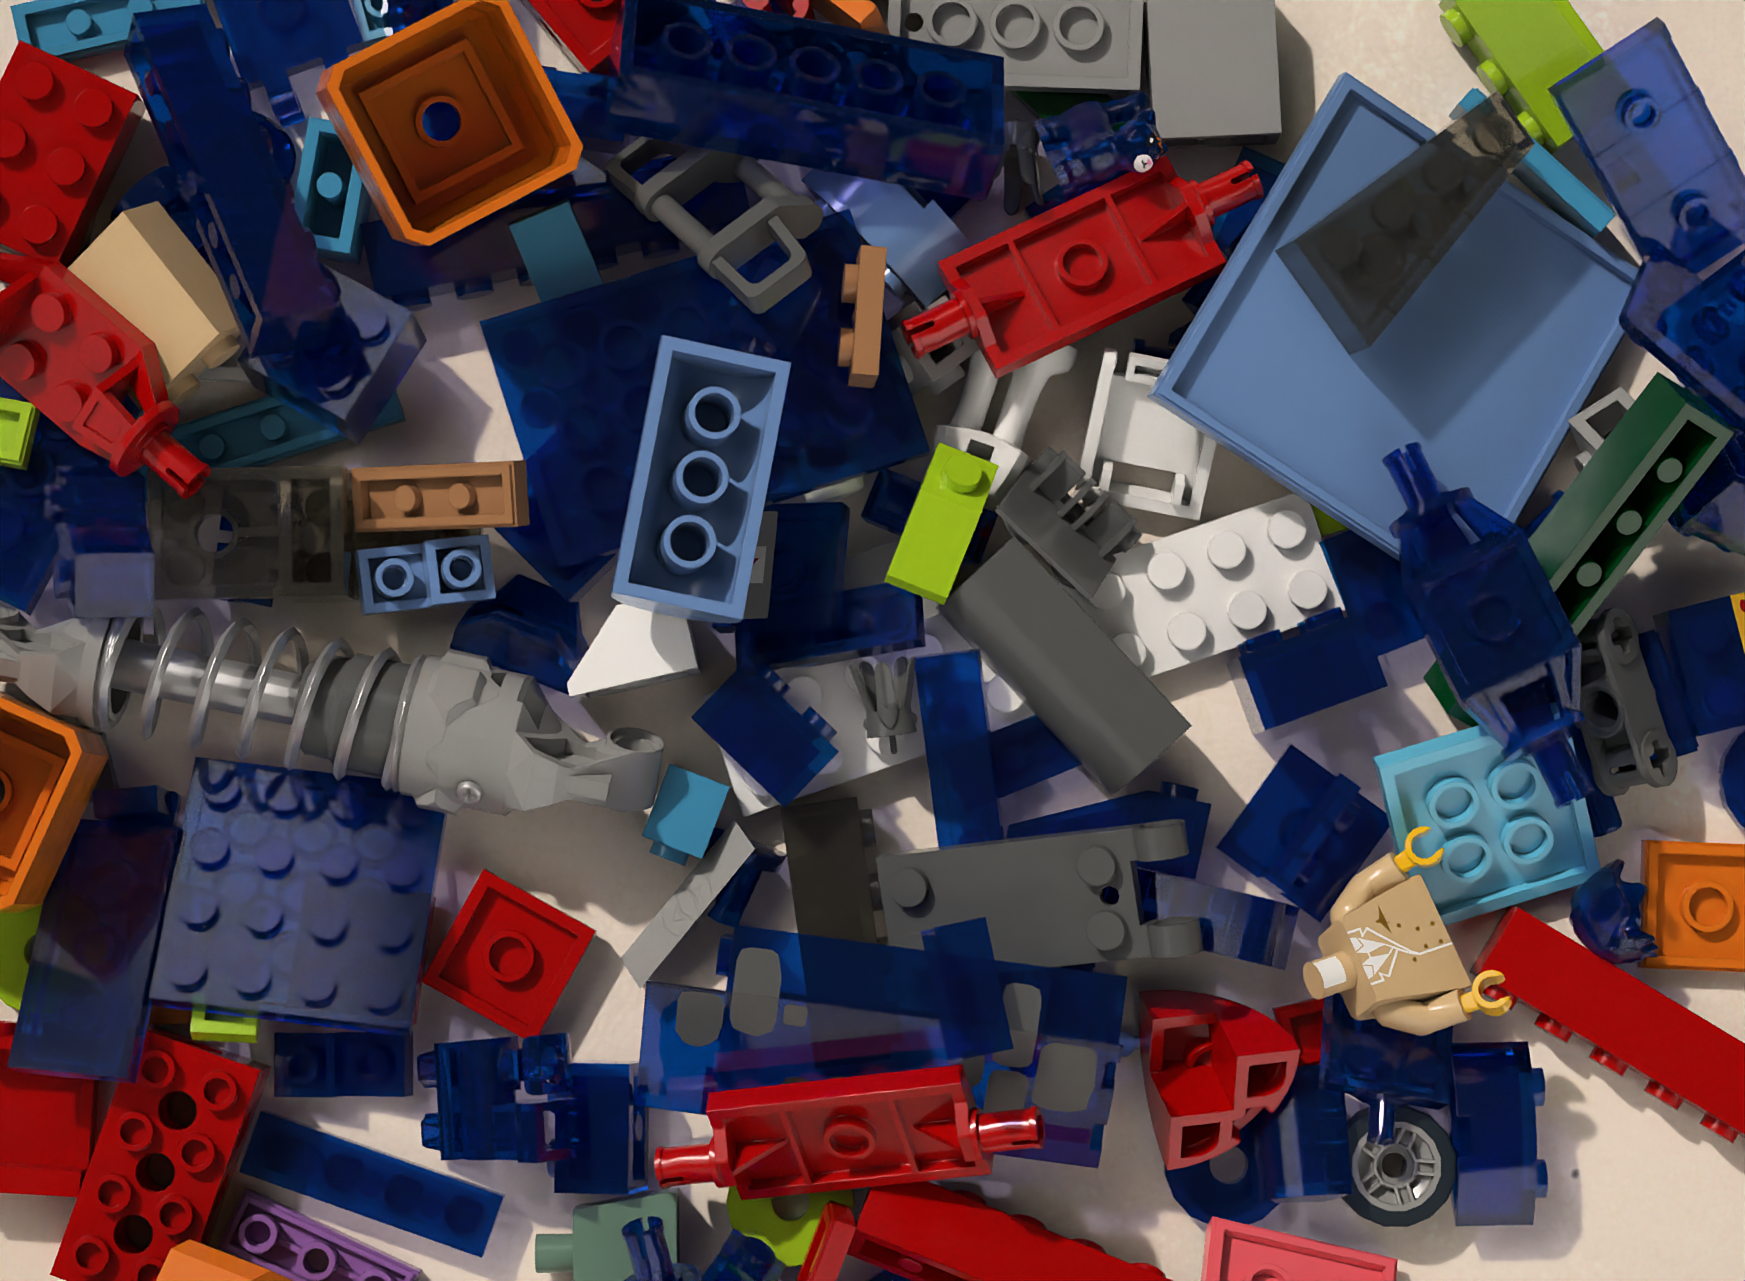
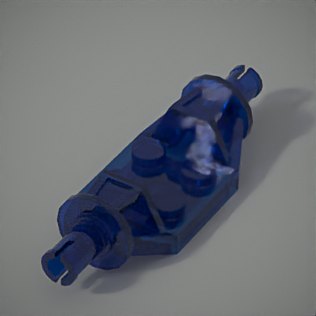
(1491, 622)

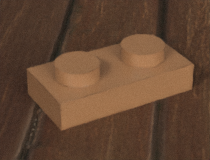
(860, 344)

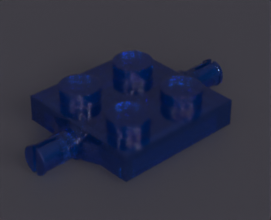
(1383, 1066)

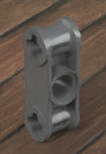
(1635, 729)

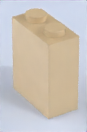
(164, 290)

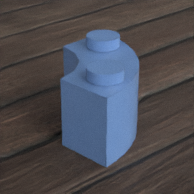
(897, 219)

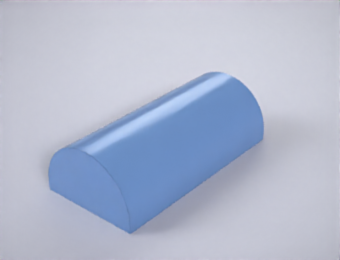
(700, 481)

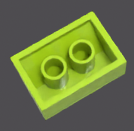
(1522, 54)

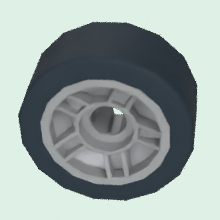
(1426, 1170)

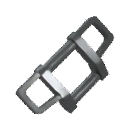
(777, 217)

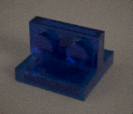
(1304, 832)

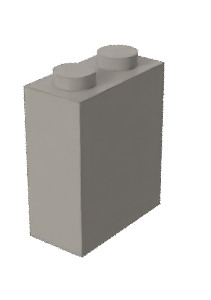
(1213, 72)

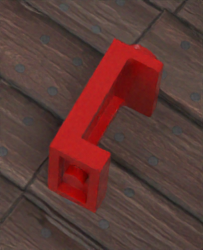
(44, 1128)

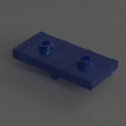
(1656, 148)

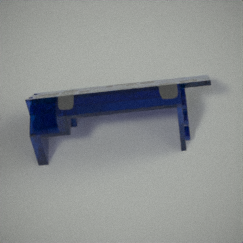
(858, 1008)

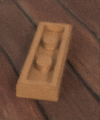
(440, 496)

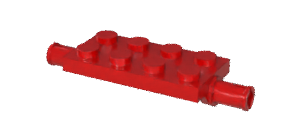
(1082, 265)
(848, 1135)

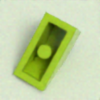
(941, 523)

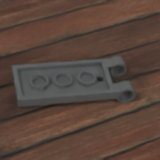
(1042, 894)

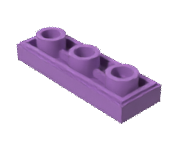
(282, 1238)

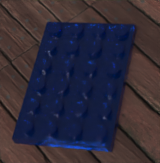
(584, 370)

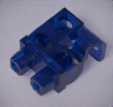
(479, 1102)

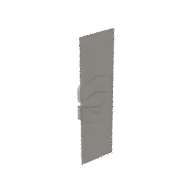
(688, 903)

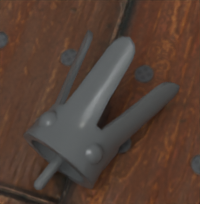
(1019, 164)
(887, 698)

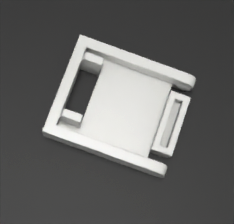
(1140, 432)

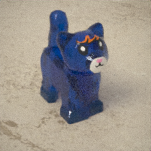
(1088, 148)

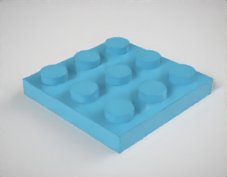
(1491, 818)

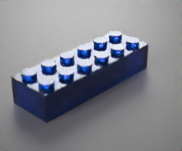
(807, 94)

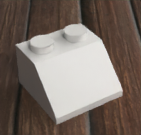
(635, 652)

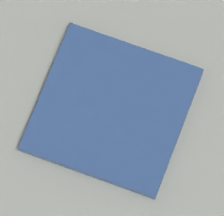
(1470, 367)

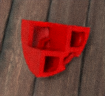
(1208, 1071)

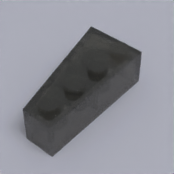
(1392, 232)

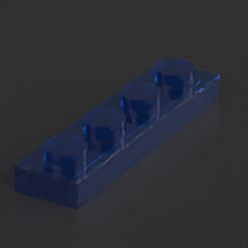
(372, 1183)

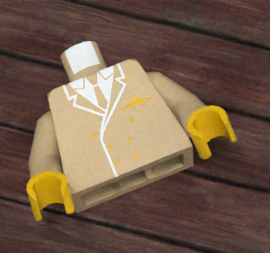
(1394, 952)

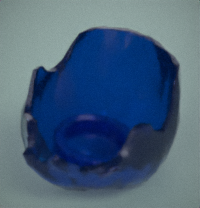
(1609, 917)

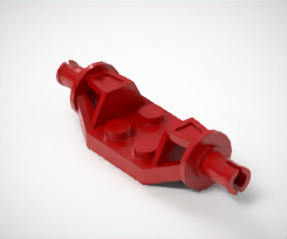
(78, 363)

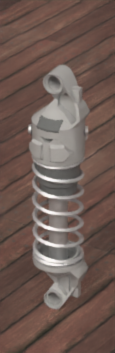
(430, 728)

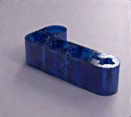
(1229, 920)

